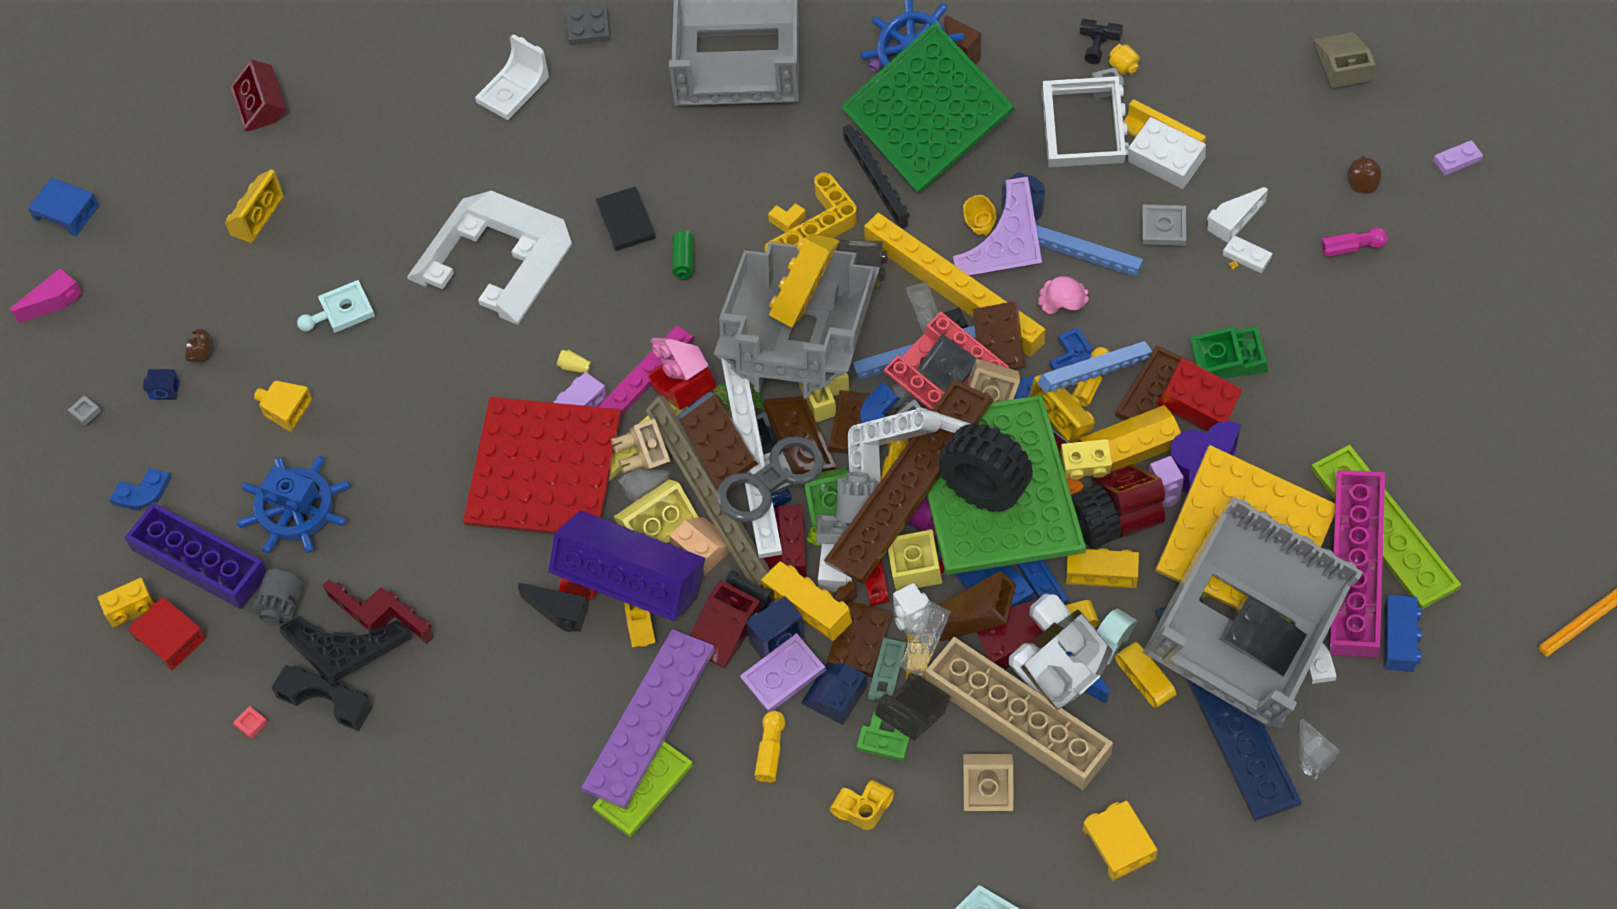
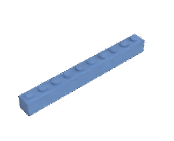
(1089, 251)
(876, 364)
(1094, 367)

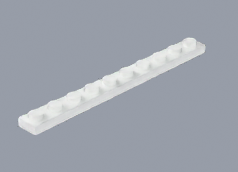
(745, 419)

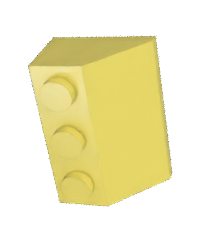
(658, 512)

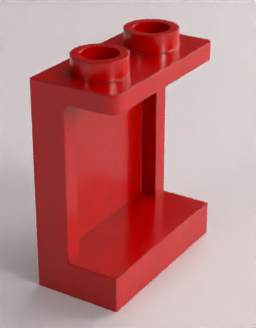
(681, 391)
(167, 633)

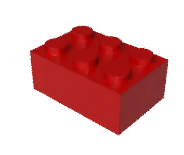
(1199, 395)

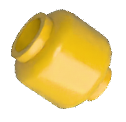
(1124, 59)

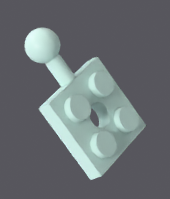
(338, 317)

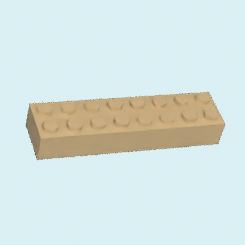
(1019, 713)

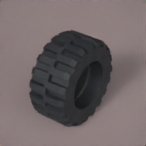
(985, 467)

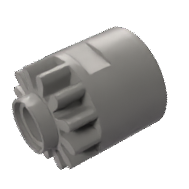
(853, 494)

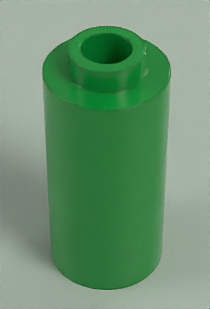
(683, 255)

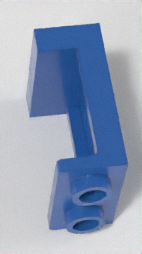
(64, 205)

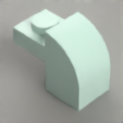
(1116, 629)

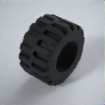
(1096, 516)

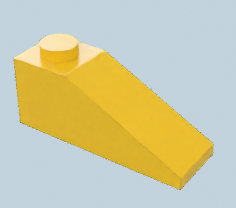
(639, 626)

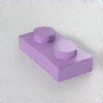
(1458, 157)

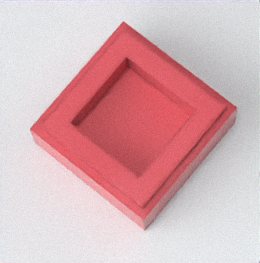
(250, 722)

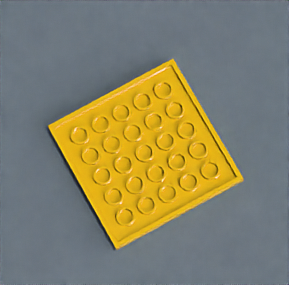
(1214, 484)

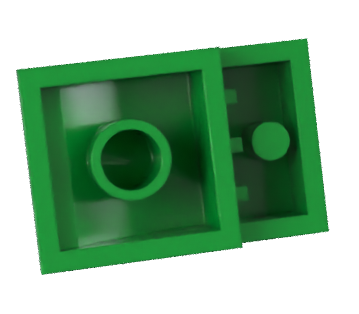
(1230, 352)

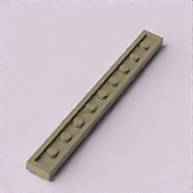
(699, 478)

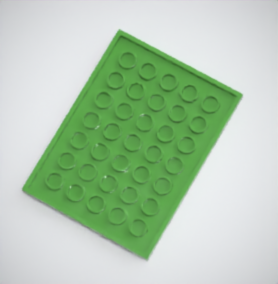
(1036, 527)

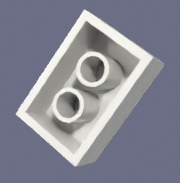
(1166, 153)

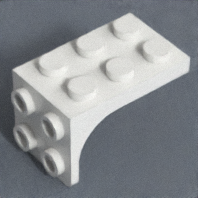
(517, 80)

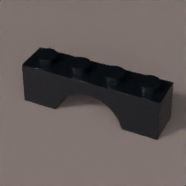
(297, 685)

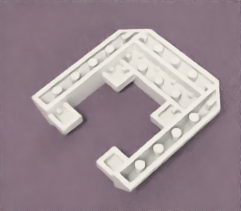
(541, 248)

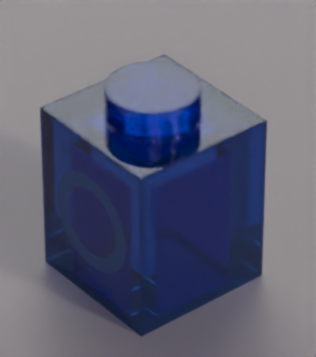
(161, 384)

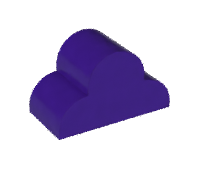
(1190, 446)

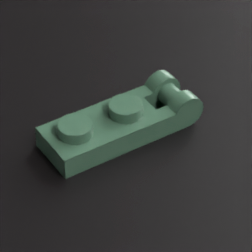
(887, 668)

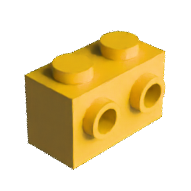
(126, 602)

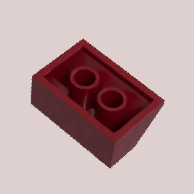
(257, 96)
(791, 536)

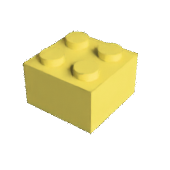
(915, 560)

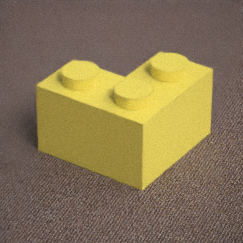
(822, 401)

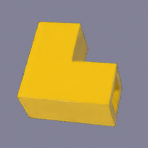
(787, 220)

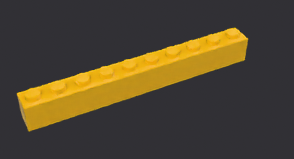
(944, 276)

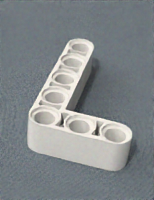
(868, 436)

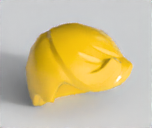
(980, 214)

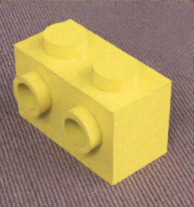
(1086, 459)

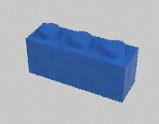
(1401, 633)

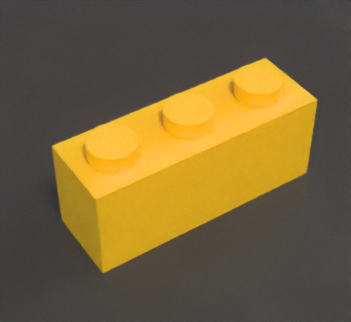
(1103, 568)

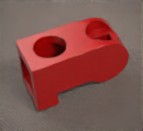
(876, 587)

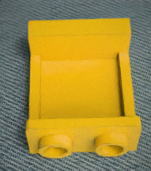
(1120, 839)

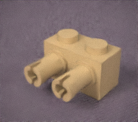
(648, 444)

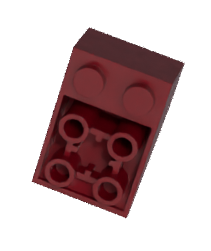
(724, 621)

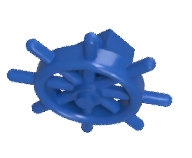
(906, 19)
(294, 492)

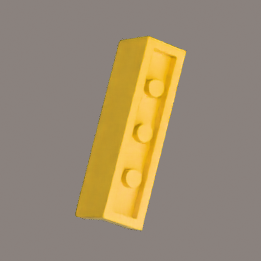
(1139, 114)

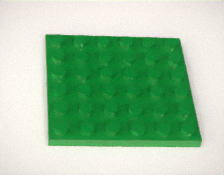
(927, 107)

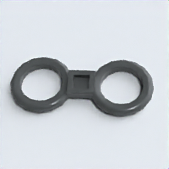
(769, 479)

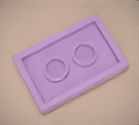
(782, 673)

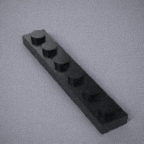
(877, 179)

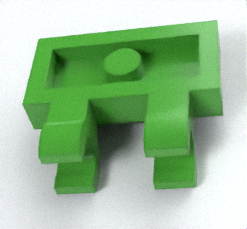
(882, 742)

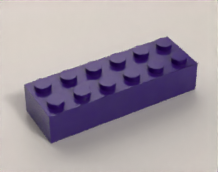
(196, 555)

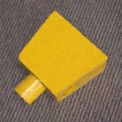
(283, 403)

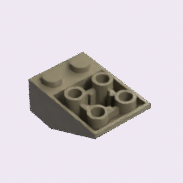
(1345, 59)

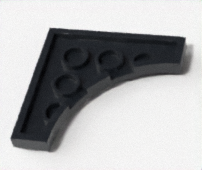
(341, 653)

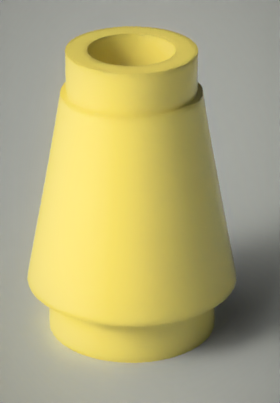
(573, 362)

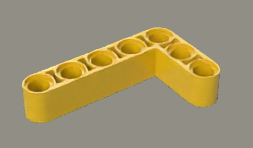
(837, 219)

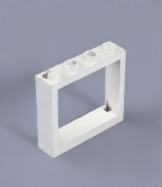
(1085, 85)

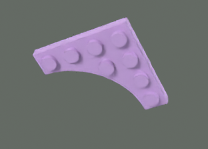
(1013, 239)

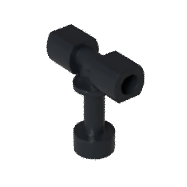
(1099, 34)

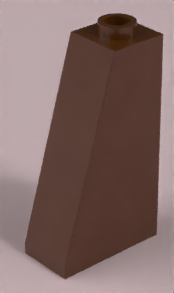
(979, 607)

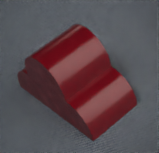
(1136, 497)

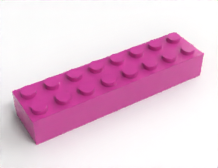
(1359, 541)

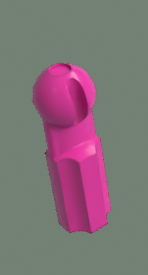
(1352, 242)

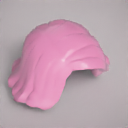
(1062, 293)

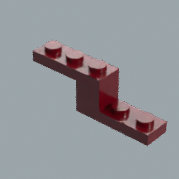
(378, 610)

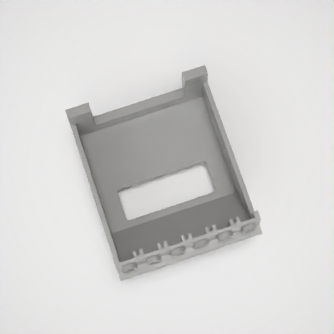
(734, 75)
(1272, 568)

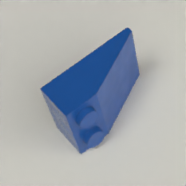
(1022, 593)

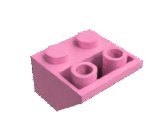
(679, 358)

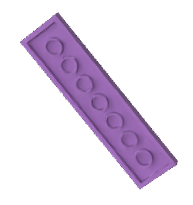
(648, 719)

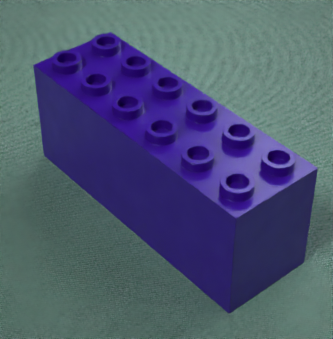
(626, 565)

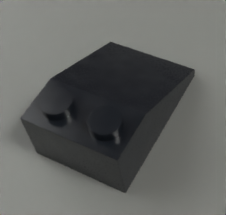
(1263, 636)

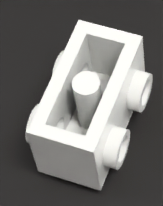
(908, 608)

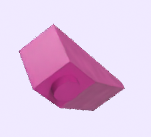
(49, 296)

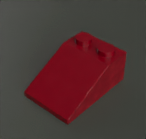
(1005, 639)

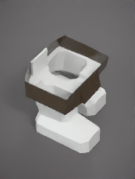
(1045, 662)

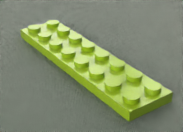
(1404, 548)

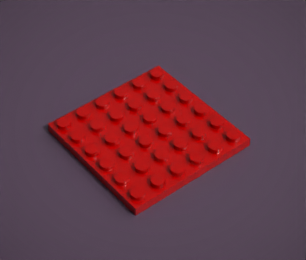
(540, 464)

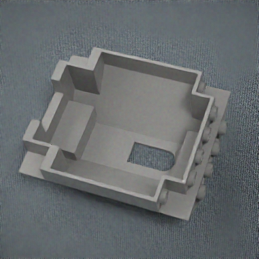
(760, 344)

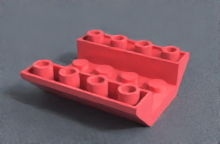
(904, 368)

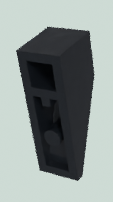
(560, 608)

